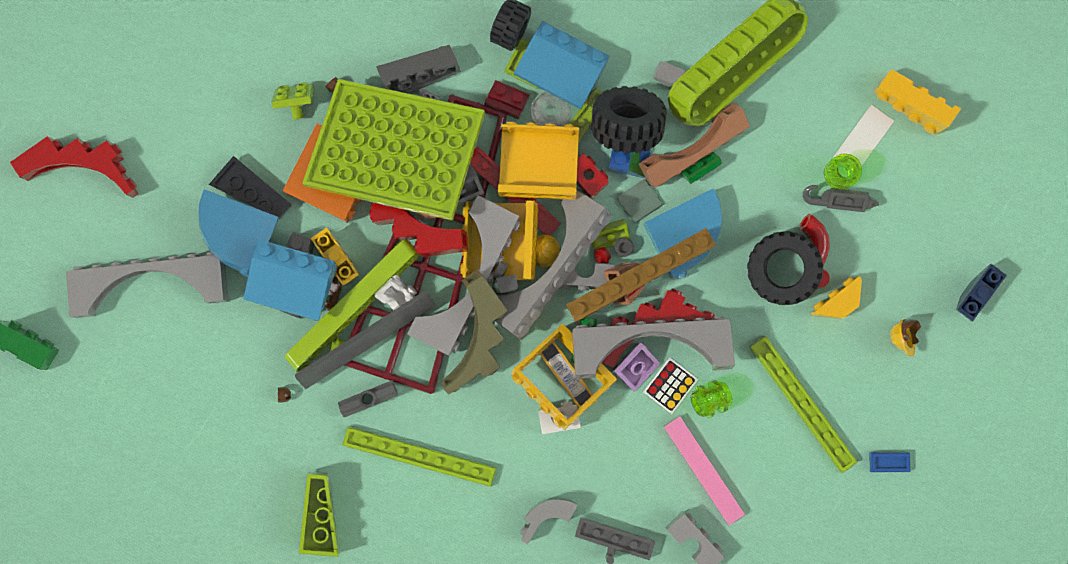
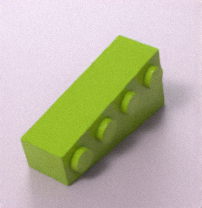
(318, 520)

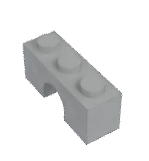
(585, 284)
(683, 528)

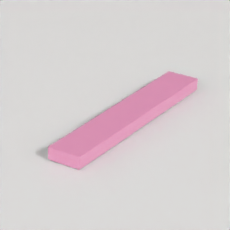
(704, 470)

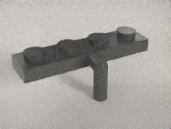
(614, 539)

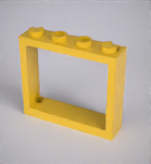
(533, 392)

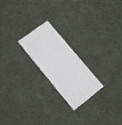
(866, 134)

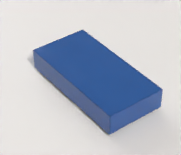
(889, 461)

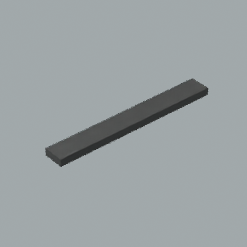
(365, 340)

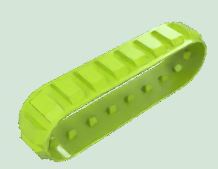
(737, 61)

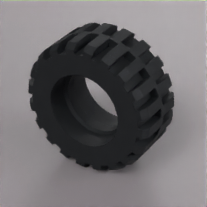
(628, 119)
(758, 268)

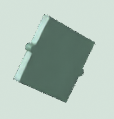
(639, 201)

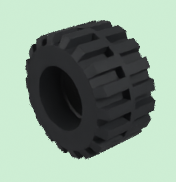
(510, 24)

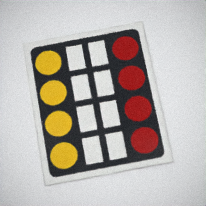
(670, 385)

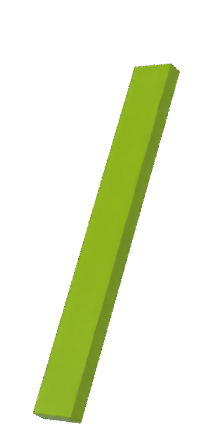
(803, 404)
(419, 456)

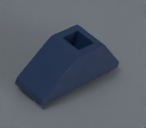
(979, 291)

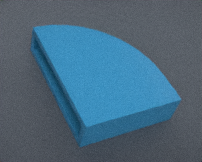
(684, 222)
(233, 229)

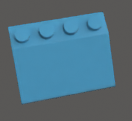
(561, 65)
(289, 280)

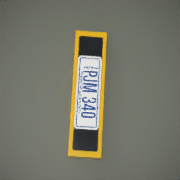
(566, 374)

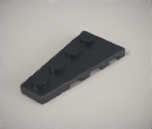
(246, 186)

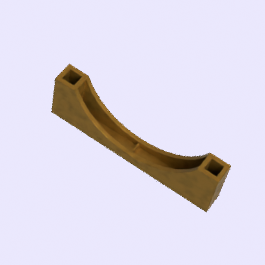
(641, 275)

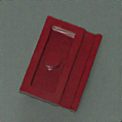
(506, 99)

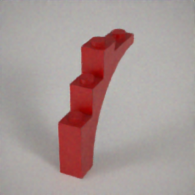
(51, 155)
(430, 240)
(669, 310)

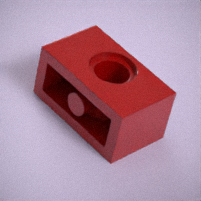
(595, 185)

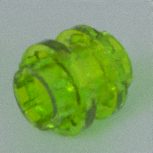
(853, 169)
(713, 398)

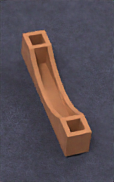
(726, 125)

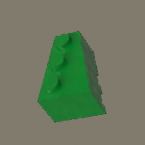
(26, 345)

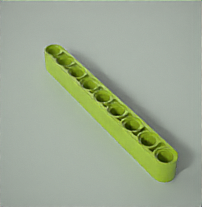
(350, 306)

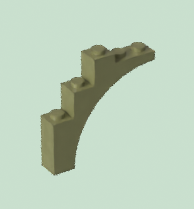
(485, 335)

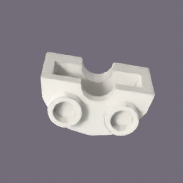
(395, 292)

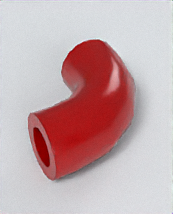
(817, 234)

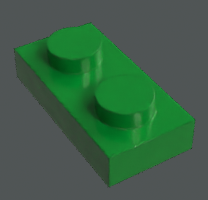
(701, 168)

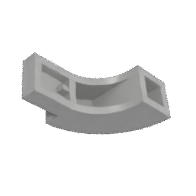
(546, 509)

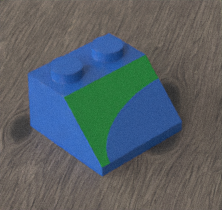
(627, 163)

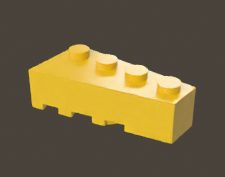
(916, 102)

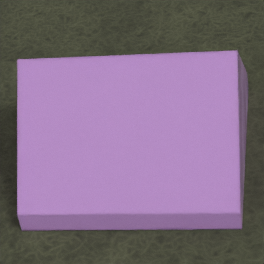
(636, 367)

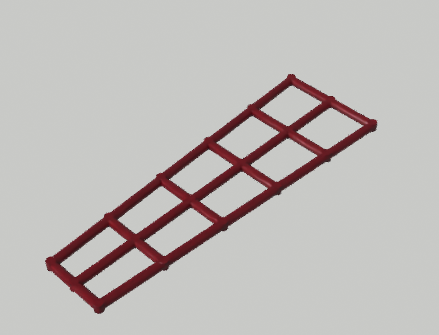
(423, 268)

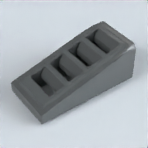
(505, 284)

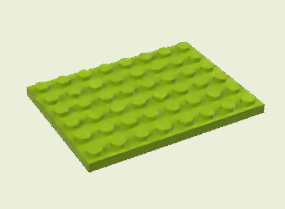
(394, 149)

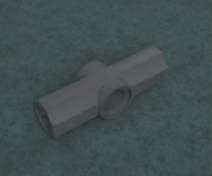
(356, 403)

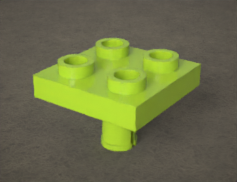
(293, 97)

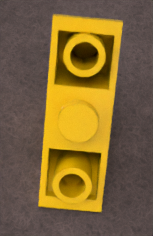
(332, 250)
(840, 301)

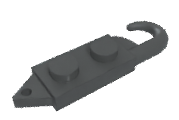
(841, 199)

